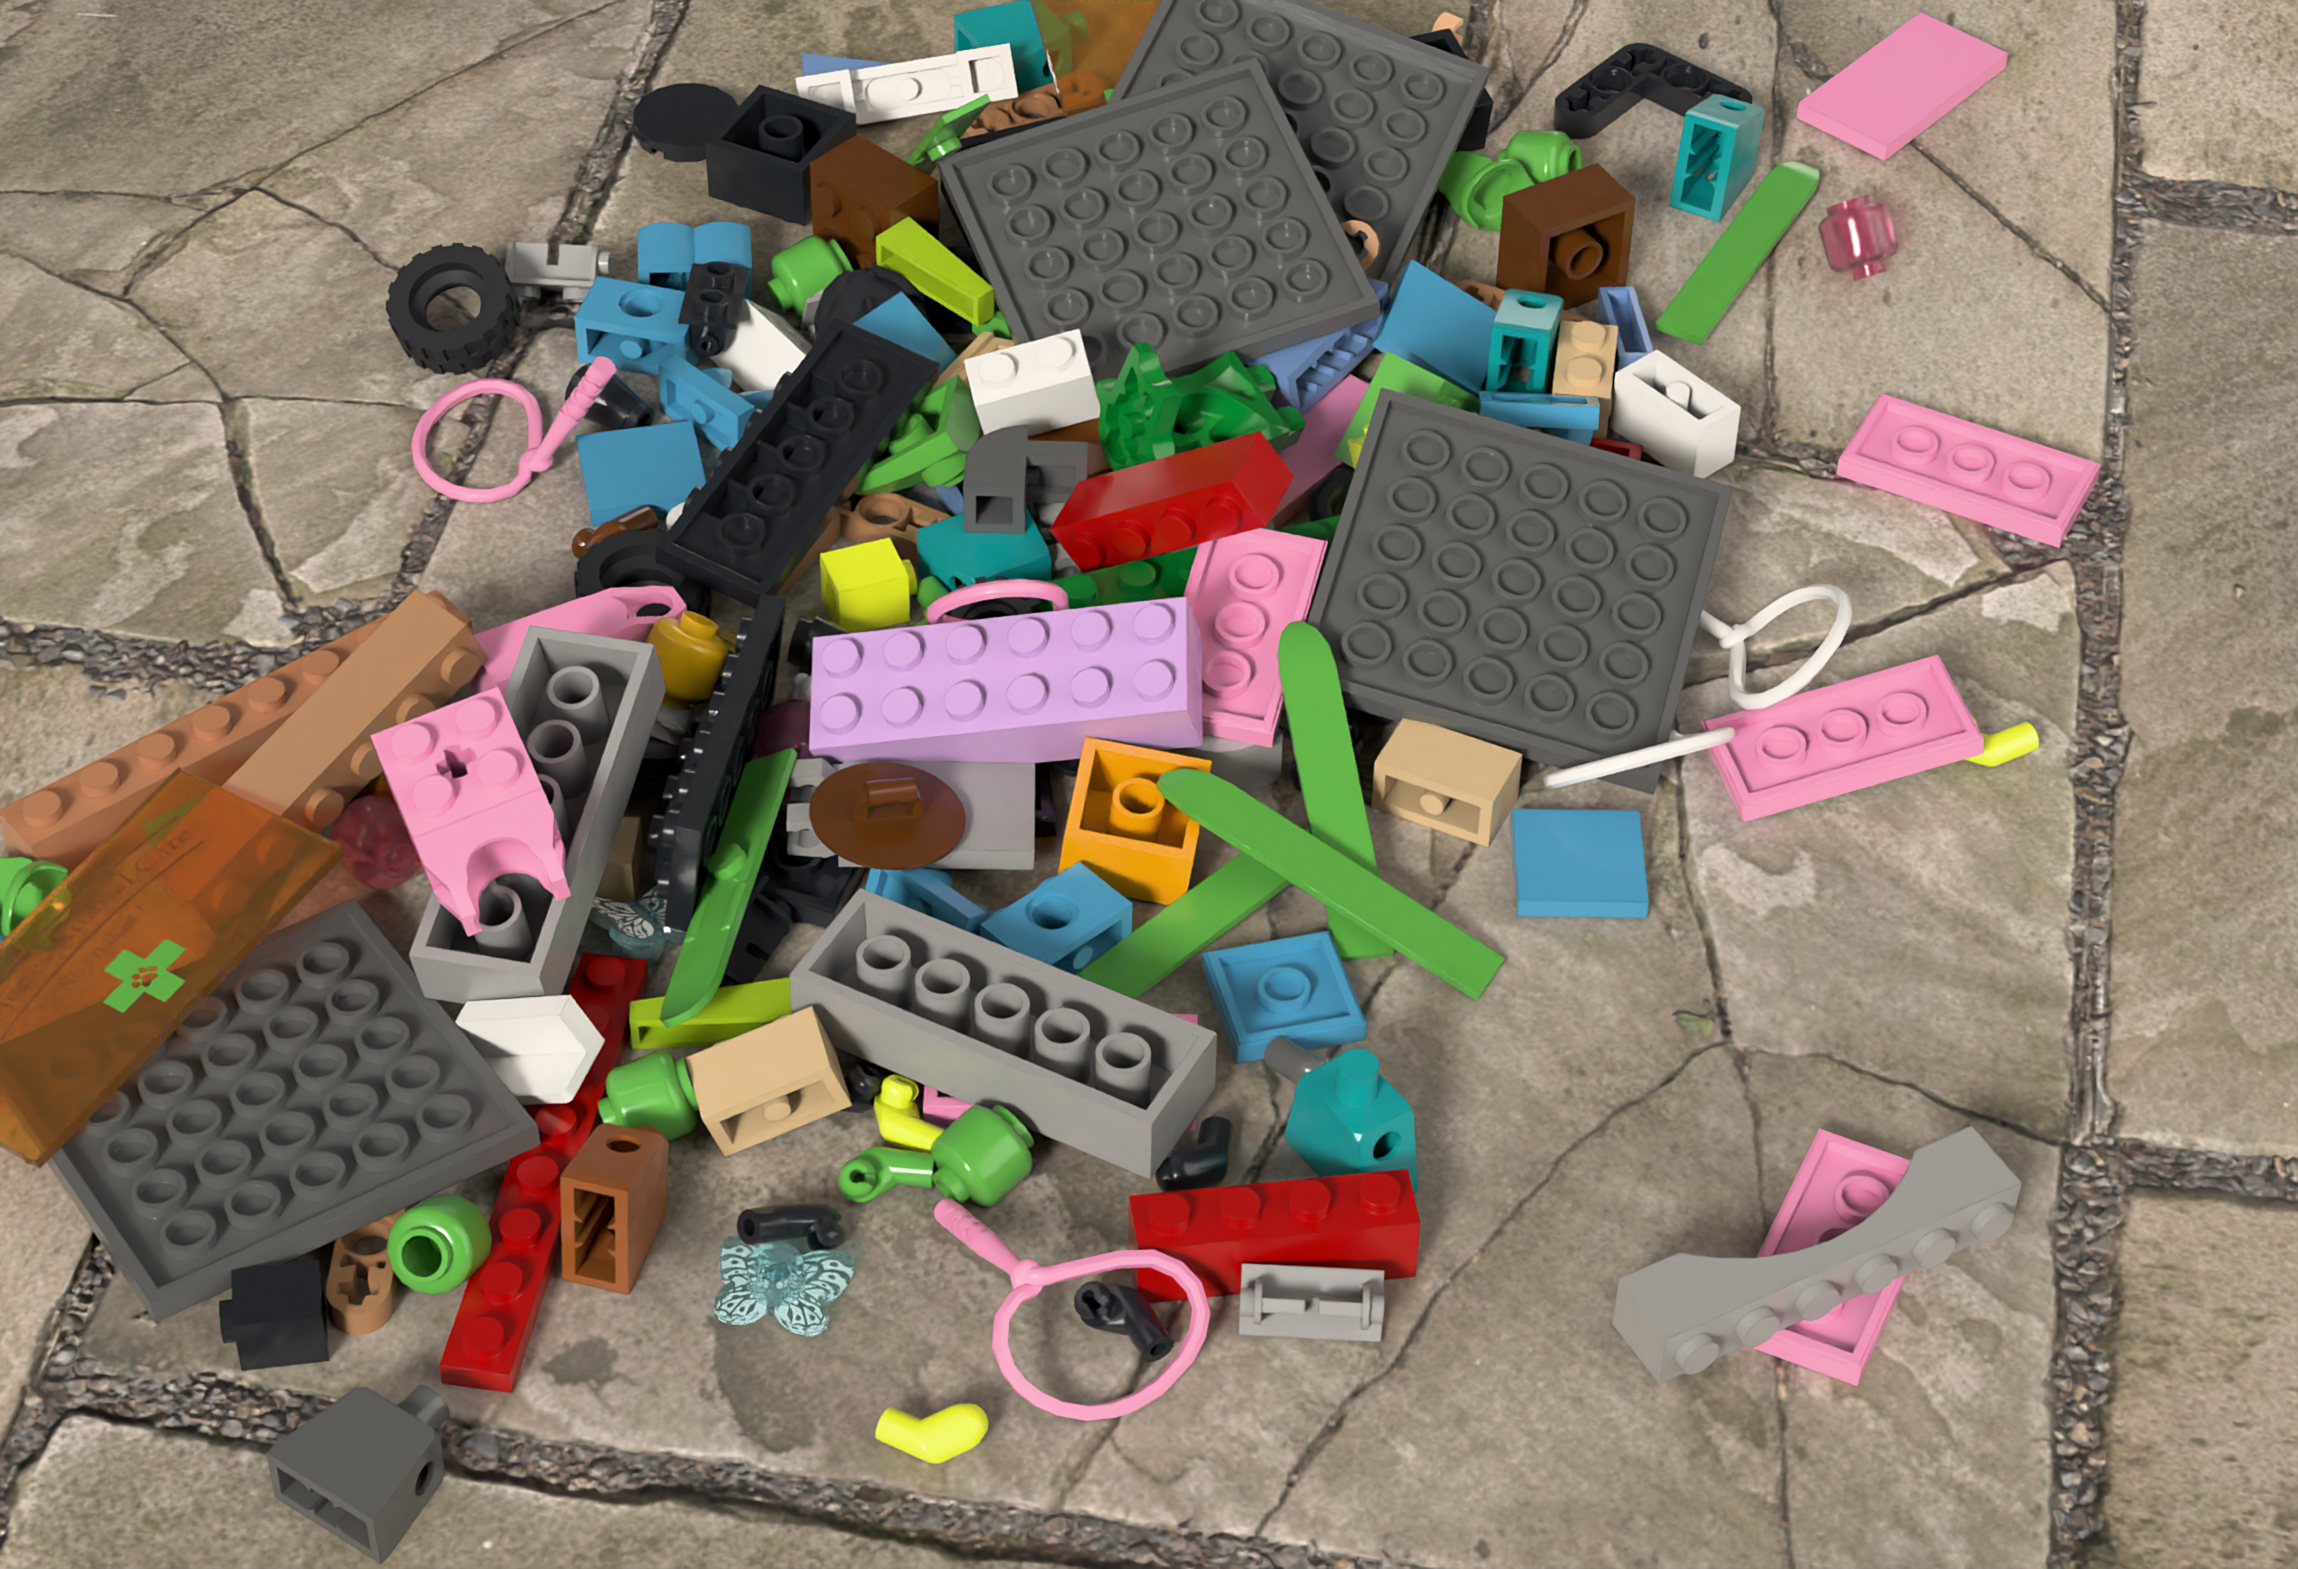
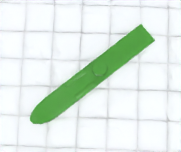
(945, 135)
(1739, 252)
(1327, 768)
(1333, 879)
(727, 887)
(1185, 927)

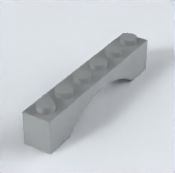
(1704, 1307)

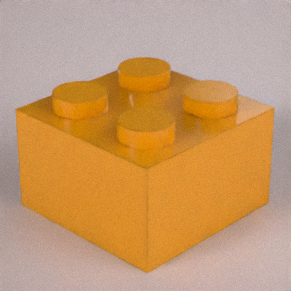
(1125, 824)

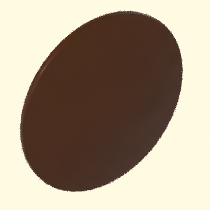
(887, 816)

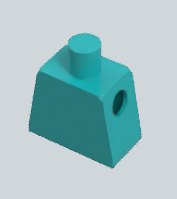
(1002, 25)
(1721, 140)
(1526, 336)
(962, 557)
(1352, 1119)

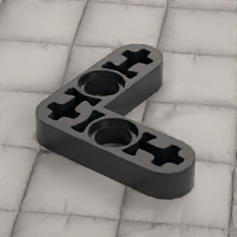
(1652, 77)

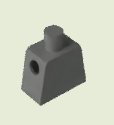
(364, 1466)

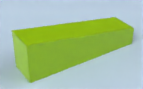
(935, 271)
(728, 1015)

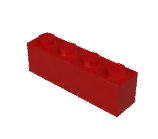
(1172, 503)
(1299, 1222)

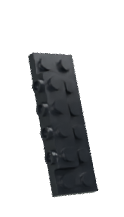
(796, 463)
(714, 762)

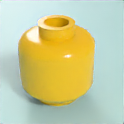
(688, 657)

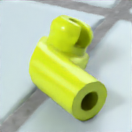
(2007, 745)
(900, 1118)
(936, 1436)

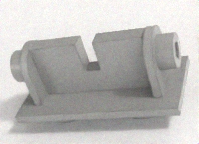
(574, 275)
(1311, 1302)

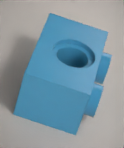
(632, 326)
(1063, 920)

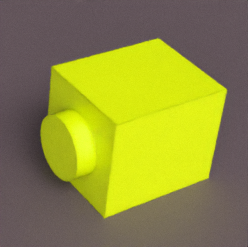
(867, 586)

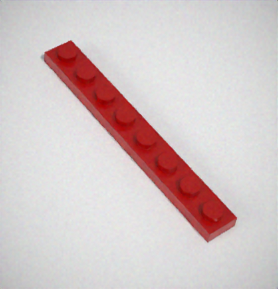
(526, 1219)

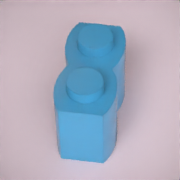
(671, 248)

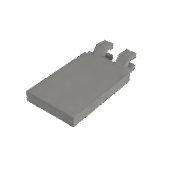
(995, 801)

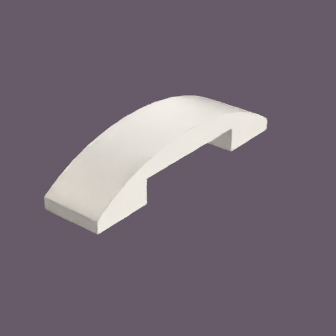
(916, 85)

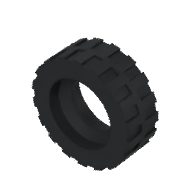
(439, 271)
(631, 559)

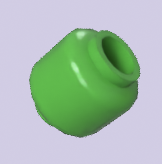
(1543, 154)
(804, 271)
(652, 1093)
(982, 1156)
(439, 1243)

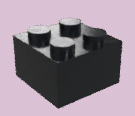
(766, 151)

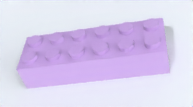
(1011, 686)

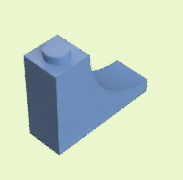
(1316, 366)

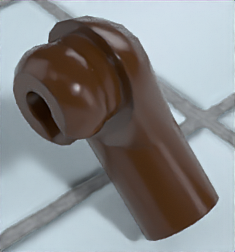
(639, 518)

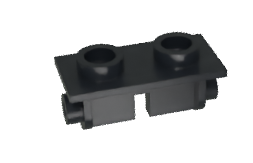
(713, 304)
(760, 932)

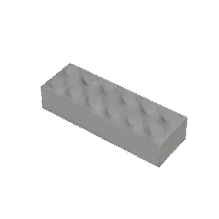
(585, 724)
(1007, 1032)

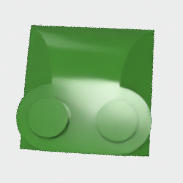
(930, 443)

